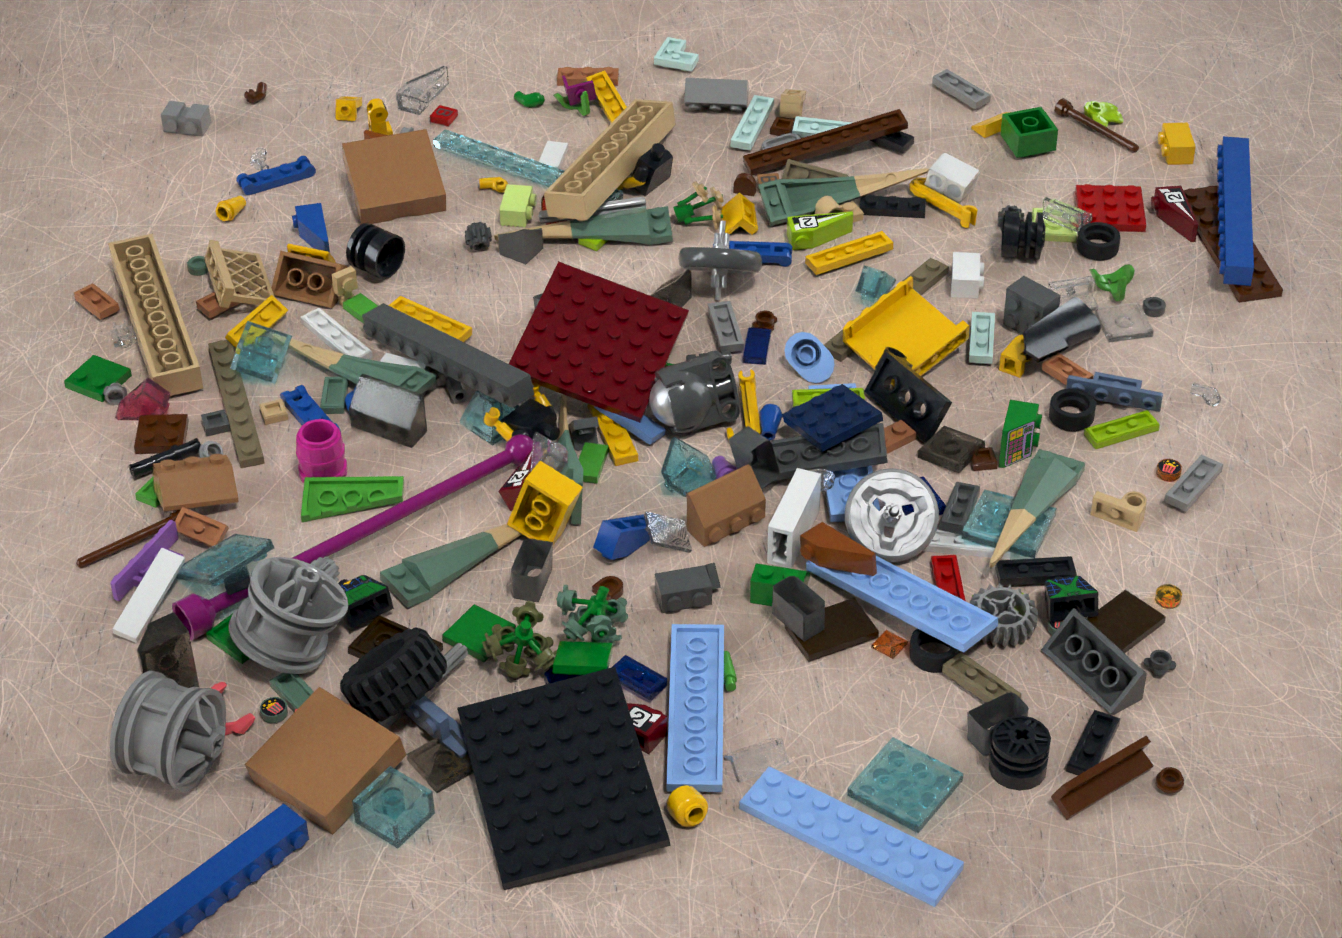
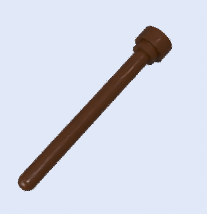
(1065, 108)
(125, 542)

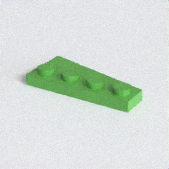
(343, 495)

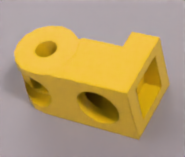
(377, 117)
(1014, 358)

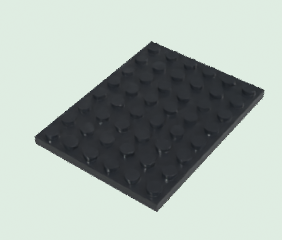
(562, 778)

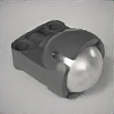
(694, 394)

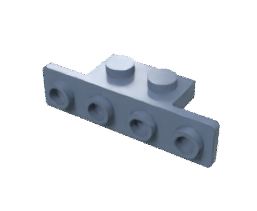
(1117, 390)
(437, 724)

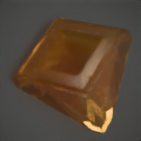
(889, 644)

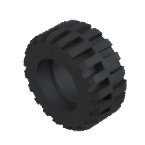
(394, 674)

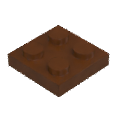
(160, 432)

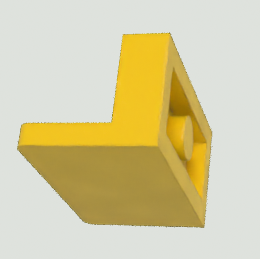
(739, 212)

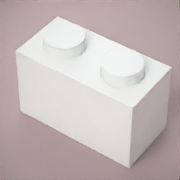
(967, 275)

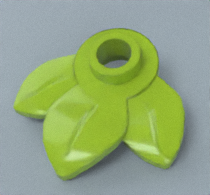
(1102, 112)

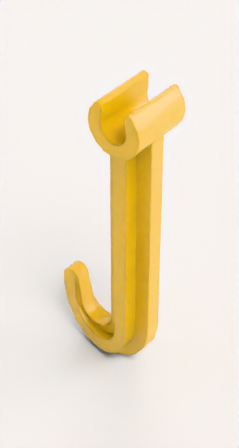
(966, 214)
(748, 389)

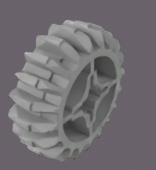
(1012, 624)

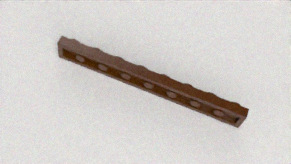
(825, 142)

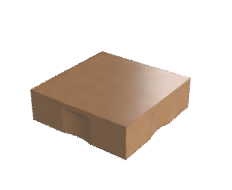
(394, 176)
(324, 759)

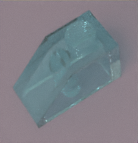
(874, 284)

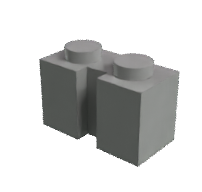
(186, 120)

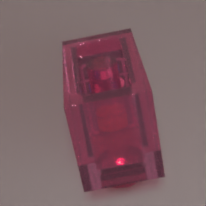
(143, 400)

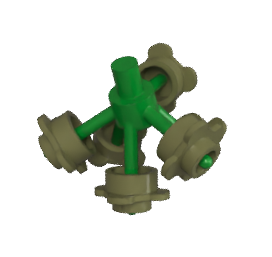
(522, 635)

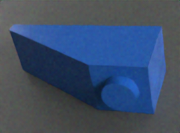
(311, 225)
(621, 536)

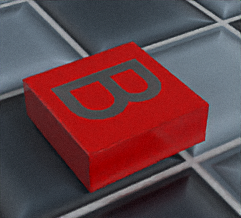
(443, 115)

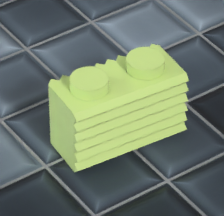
(517, 205)

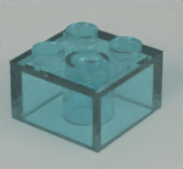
(261, 352)
(393, 807)

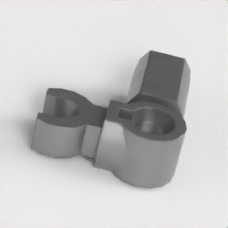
(455, 387)

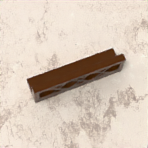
(1103, 779)

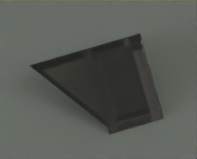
(676, 290)

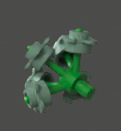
(595, 617)

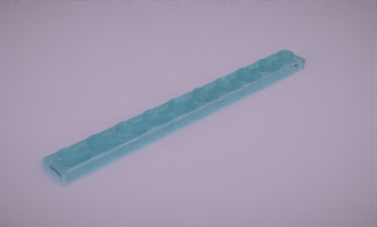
(503, 160)

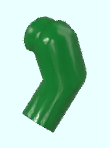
(529, 100)

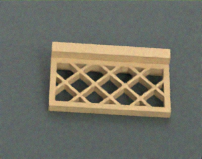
(223, 277)

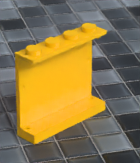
(906, 324)

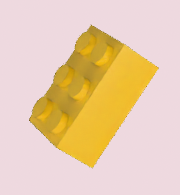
(544, 504)

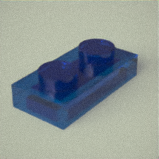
(639, 678)

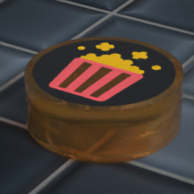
(1169, 470)

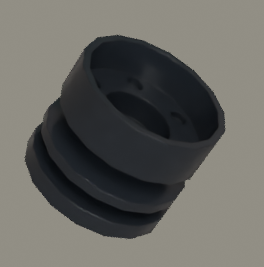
(1022, 234)
(375, 250)
(1019, 752)

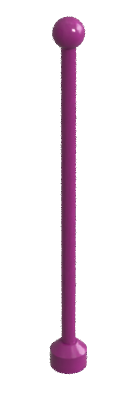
(200, 613)

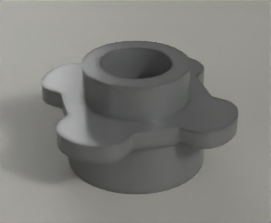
(1160, 662)

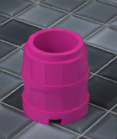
(320, 450)

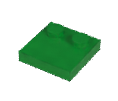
(95, 375)

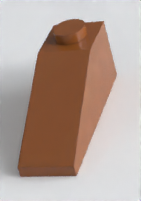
(836, 551)

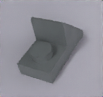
(583, 431)

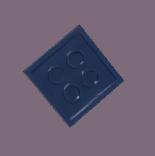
(832, 417)

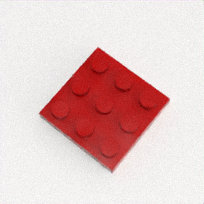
(1113, 205)

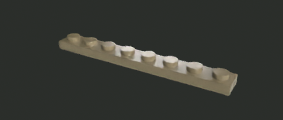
(923, 279)
(236, 405)

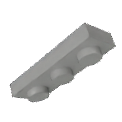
(961, 89)
(725, 326)
(1193, 483)

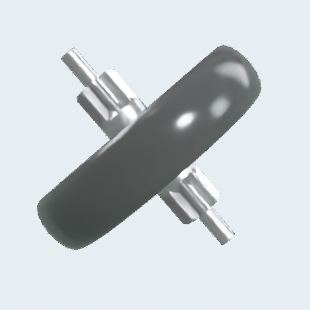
(720, 260)

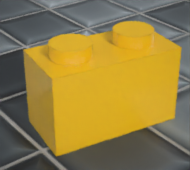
(1177, 143)

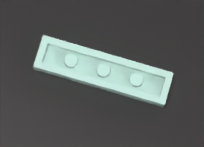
(752, 122)

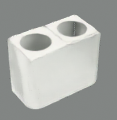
(952, 177)

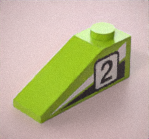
(817, 229)

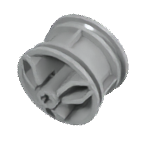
(288, 615)
(168, 730)

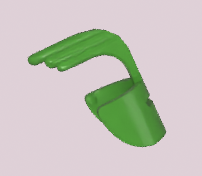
(583, 107)
(1118, 281)

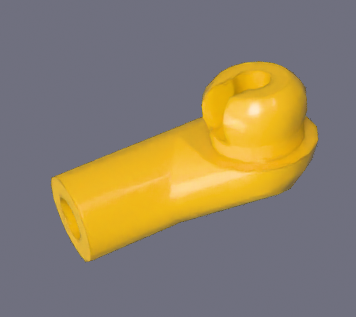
(495, 183)

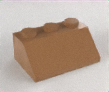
(305, 279)
(194, 482)
(725, 506)

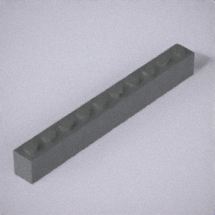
(448, 355)

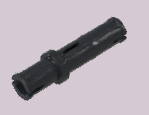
(175, 453)

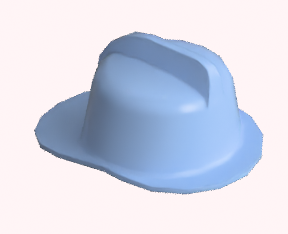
(809, 357)

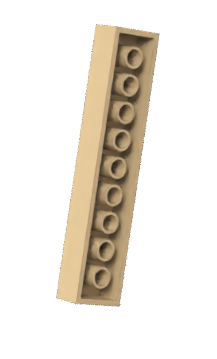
(609, 160)
(155, 315)

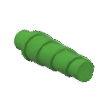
(729, 672)

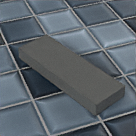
(959, 507)

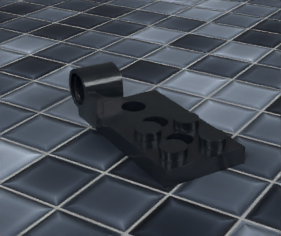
(895, 366)

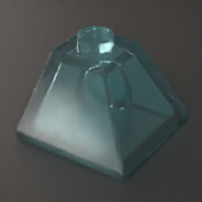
(474, 416)
(686, 468)

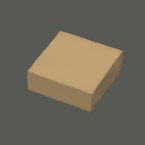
(273, 411)

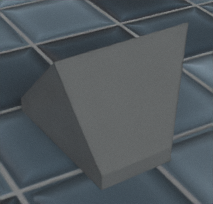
(521, 245)

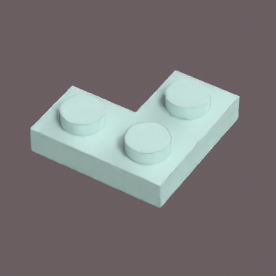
(672, 55)

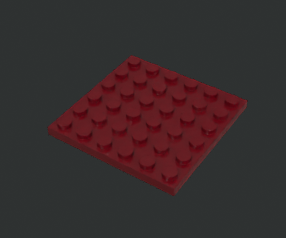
(598, 341)

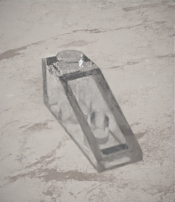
(421, 91)
(548, 452)

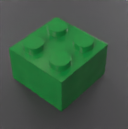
(1029, 132)

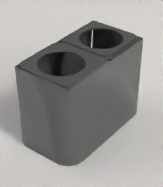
(764, 459)
(531, 555)
(798, 604)
(990, 714)

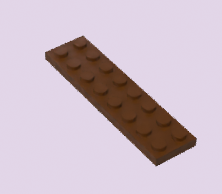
(1205, 209)

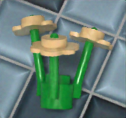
(685, 211)

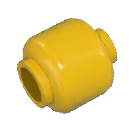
(687, 806)

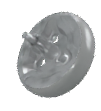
(896, 490)

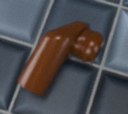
(259, 94)

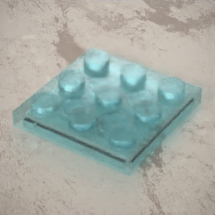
(989, 520)
(224, 559)
(905, 784)

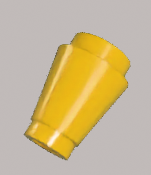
(228, 209)

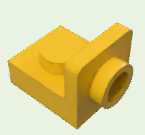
(347, 107)

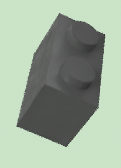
(683, 589)

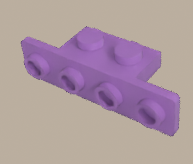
(137, 567)

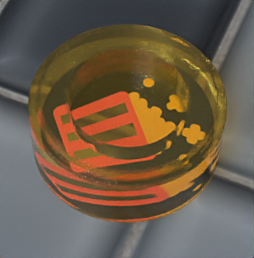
(1168, 596)

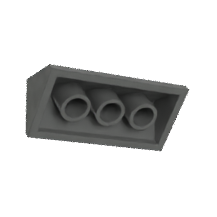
(1096, 663)

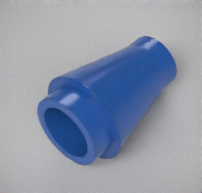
(770, 419)

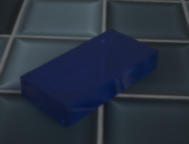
(757, 346)

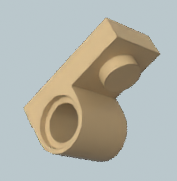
(792, 103)
(829, 205)
(1125, 512)

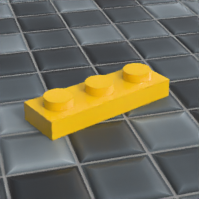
(265, 314)

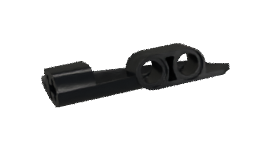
(1060, 330)

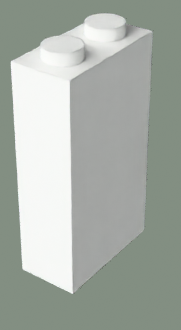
(793, 517)

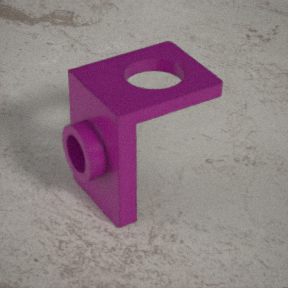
(575, 91)

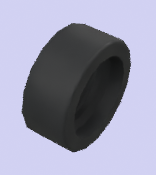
(1100, 231)
(1072, 421)
(925, 660)

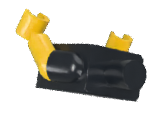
(650, 170)
(530, 417)

